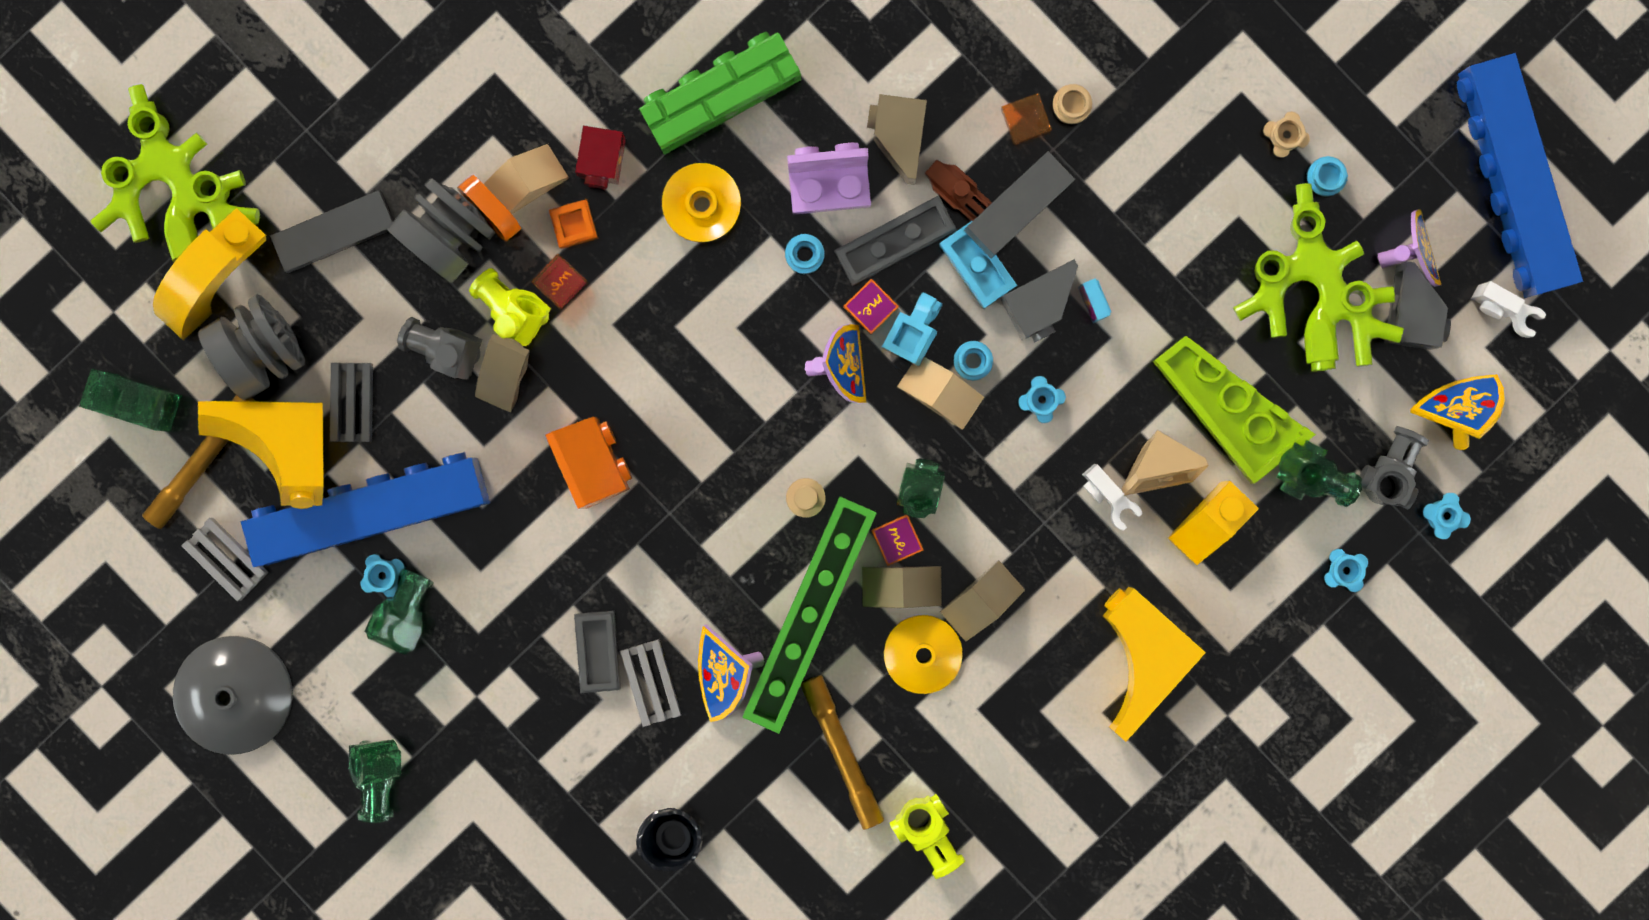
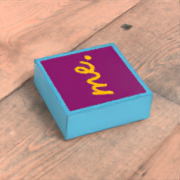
(1094, 300)

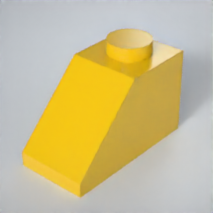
(1213, 522)

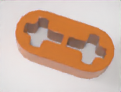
(492, 209)

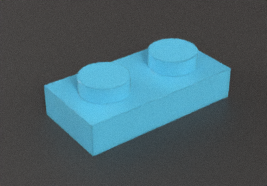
(984, 276)

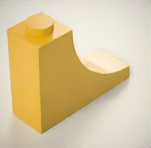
(281, 435)
(1155, 655)

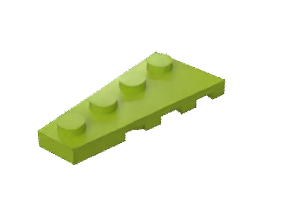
(1231, 409)

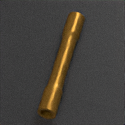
(173, 495)
(859, 792)

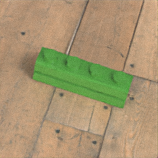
(721, 92)

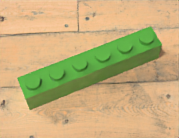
(809, 615)

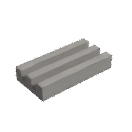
(226, 582)
(660, 714)

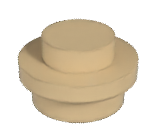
(1072, 104)
(805, 497)

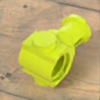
(515, 311)
(930, 835)

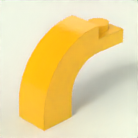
(193, 279)

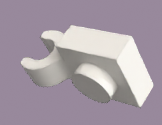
(1500, 302)
(1102, 487)

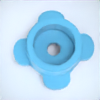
(1040, 388)
(1435, 512)
(376, 565)
(1354, 578)

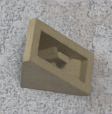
(901, 586)
(983, 601)

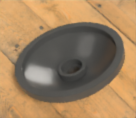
(257, 688)

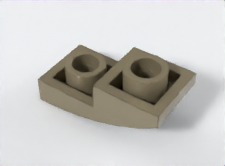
(501, 372)

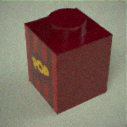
(600, 156)

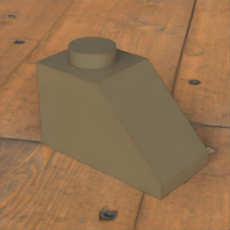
(899, 132)

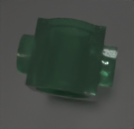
(1318, 477)
(921, 488)
(397, 620)
(374, 771)

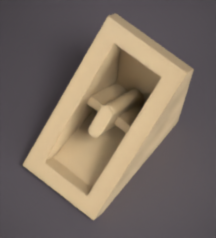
(526, 178)
(941, 392)
(1163, 465)

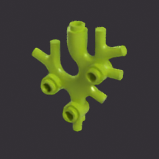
(170, 165)
(1324, 269)

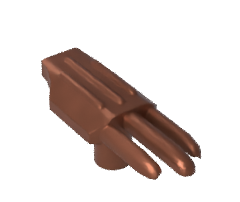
(956, 188)

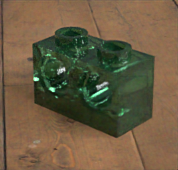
(130, 400)

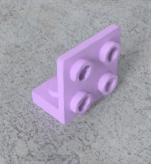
(829, 179)

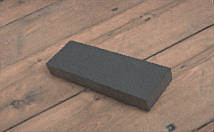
(1019, 204)
(332, 231)
(895, 240)

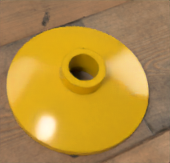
(698, 182)
(919, 633)

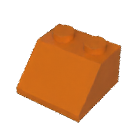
(589, 461)

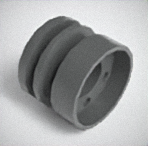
(441, 230)
(245, 351)

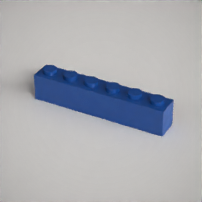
(1518, 176)
(366, 511)

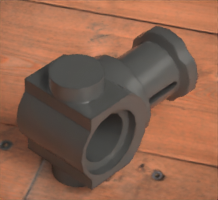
(445, 349)
(1398, 467)

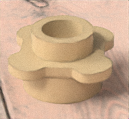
(1292, 124)

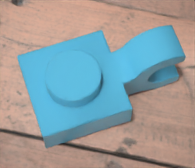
(911, 335)

